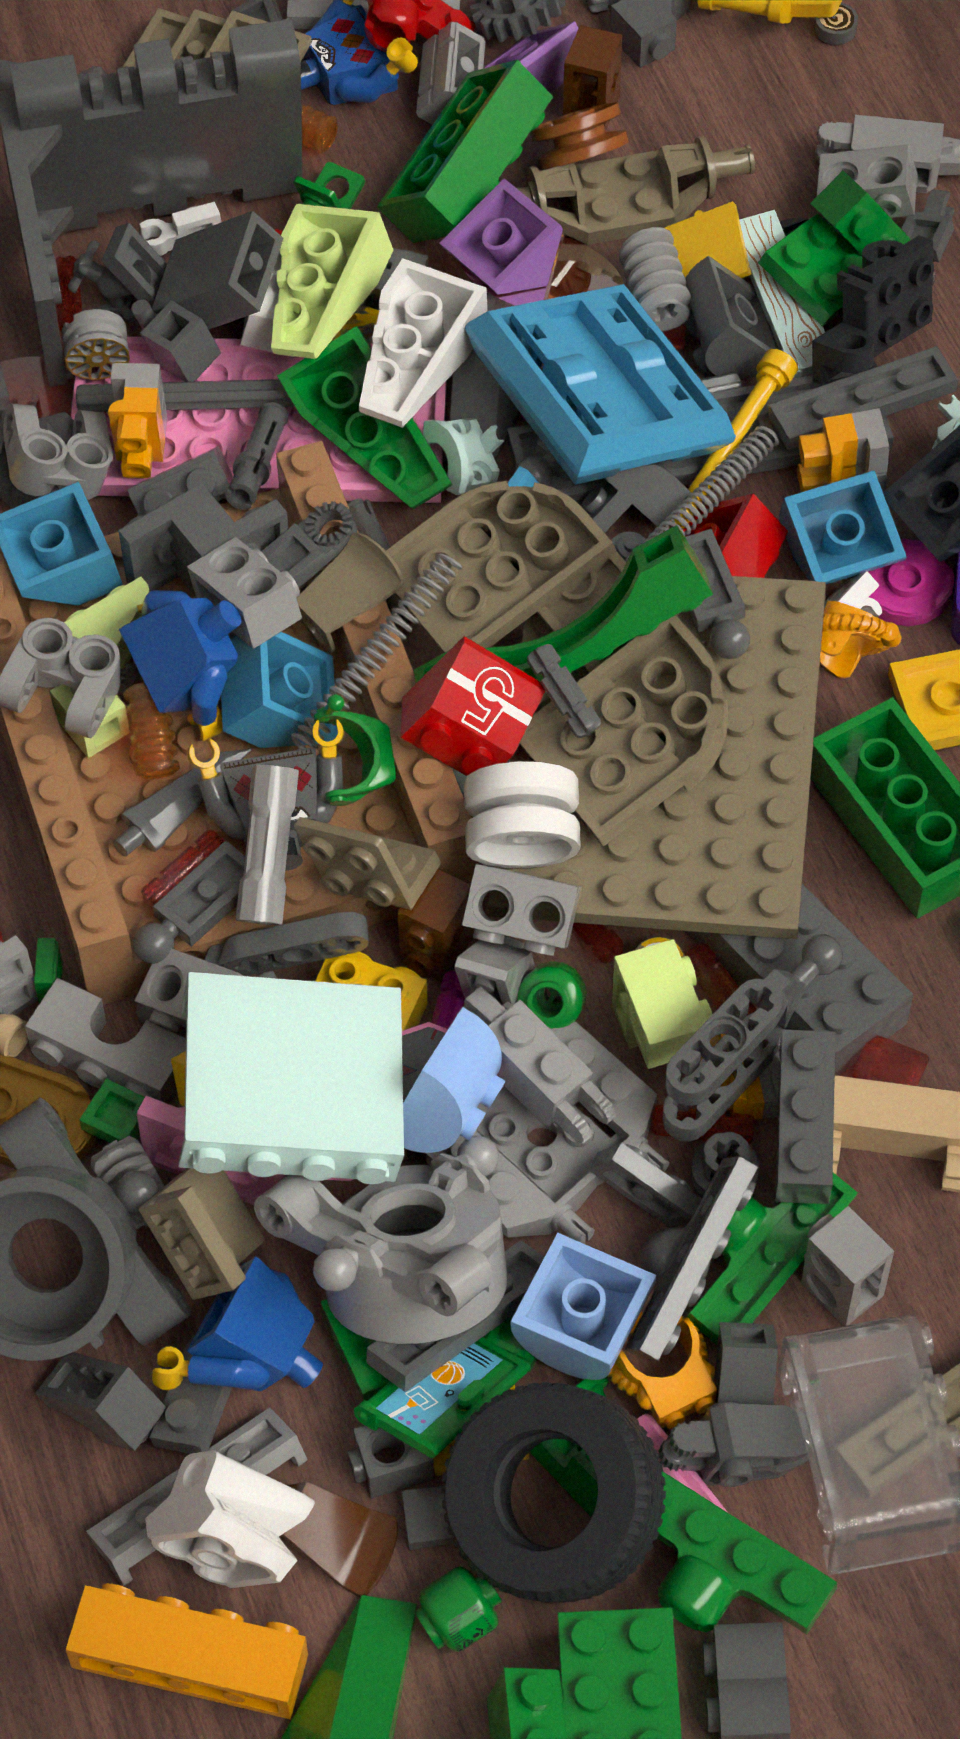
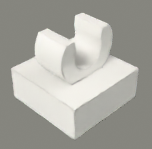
(857, 593)

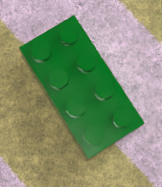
(465, 150)
(894, 802)
(619, 1674)

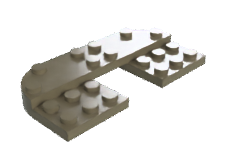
(548, 557)

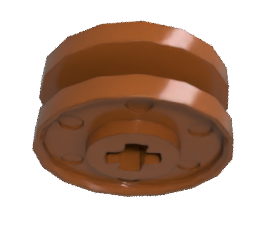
(579, 135)

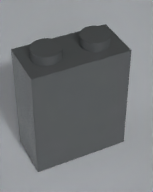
(221, 270)

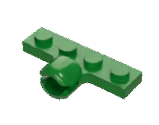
(761, 1257)
(728, 1560)

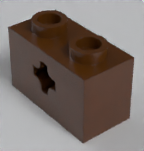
(592, 70)
(433, 930)

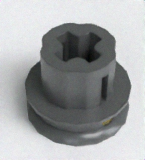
(714, 1151)

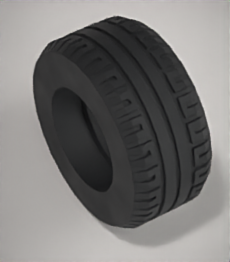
(482, 1477)

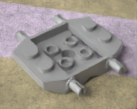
(549, 1183)

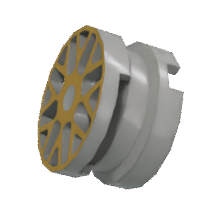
(94, 341)

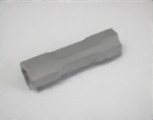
(263, 883)

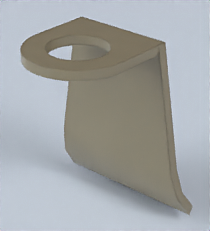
(348, 587)

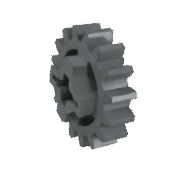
(513, 17)

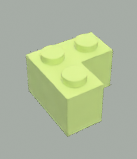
(657, 1001)

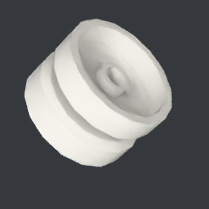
(522, 815)

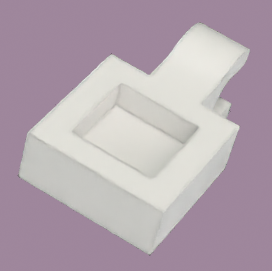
(184, 223)

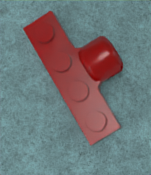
(404, 18)

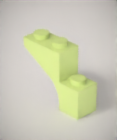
(103, 619)

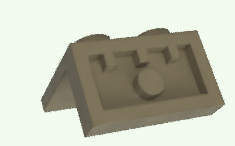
(367, 863)
(203, 1230)

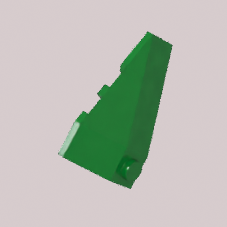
(329, 398)
(361, 1677)

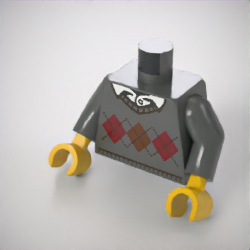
(228, 791)

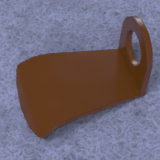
(345, 1539)

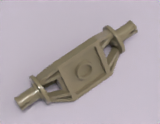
(635, 190)

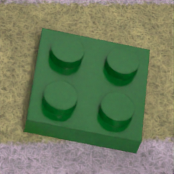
(808, 267)

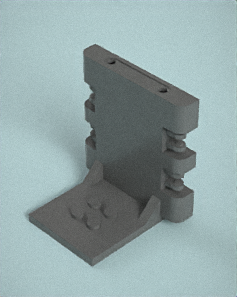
(145, 140)

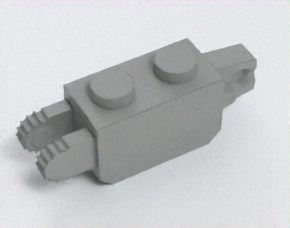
(930, 150)
(541, 1067)

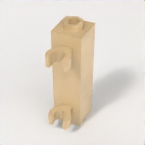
(898, 1122)

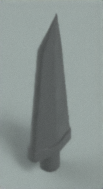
(166, 810)

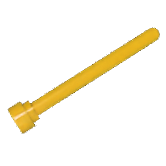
(773, 373)

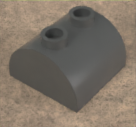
(726, 321)

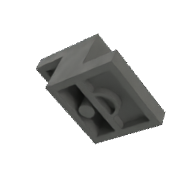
(188, 528)

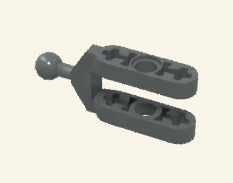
(287, 946)
(777, 1001)

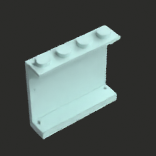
(292, 1078)

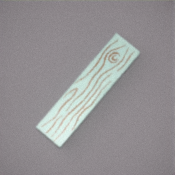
(788, 320)

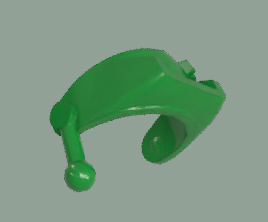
(374, 747)

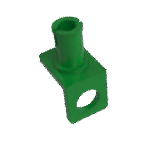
(318, 195)

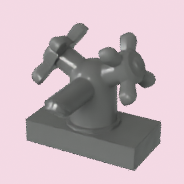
(129, 273)

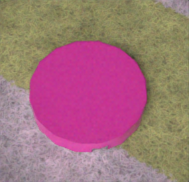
(914, 588)

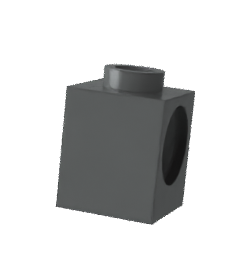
(746, 1363)
(385, 1478)

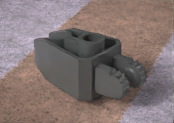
(737, 1444)

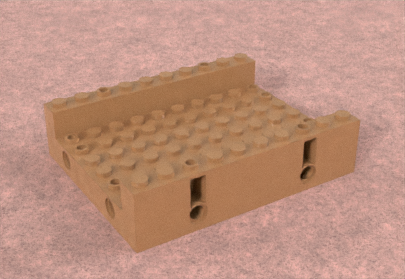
(80, 799)

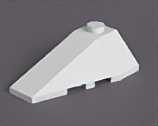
(417, 339)

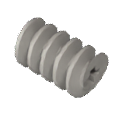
(656, 276)

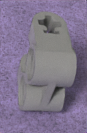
(42, 459)
(67, 666)

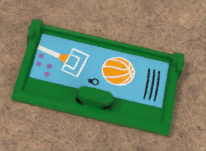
(431, 1411)

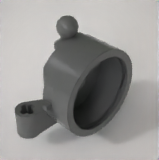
(114, 1270)

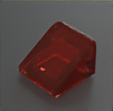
(890, 1062)

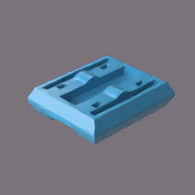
(608, 384)

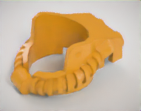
(852, 634)
(675, 1395)

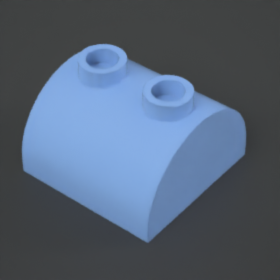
(452, 1086)
(580, 1308)

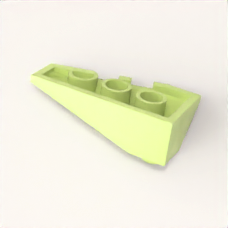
(325, 274)

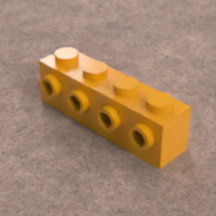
(188, 1650)

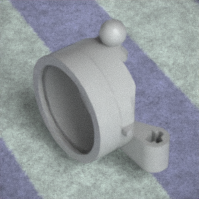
(404, 1254)

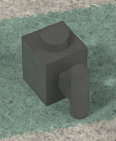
(177, 339)

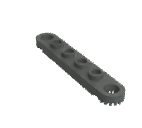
(298, 551)

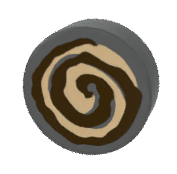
(839, 28)

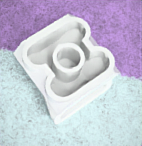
(228, 1521)

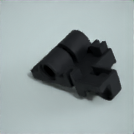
(880, 306)

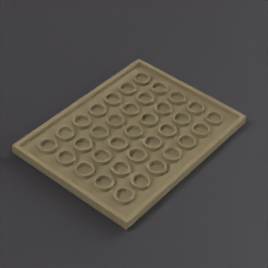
(736, 842)

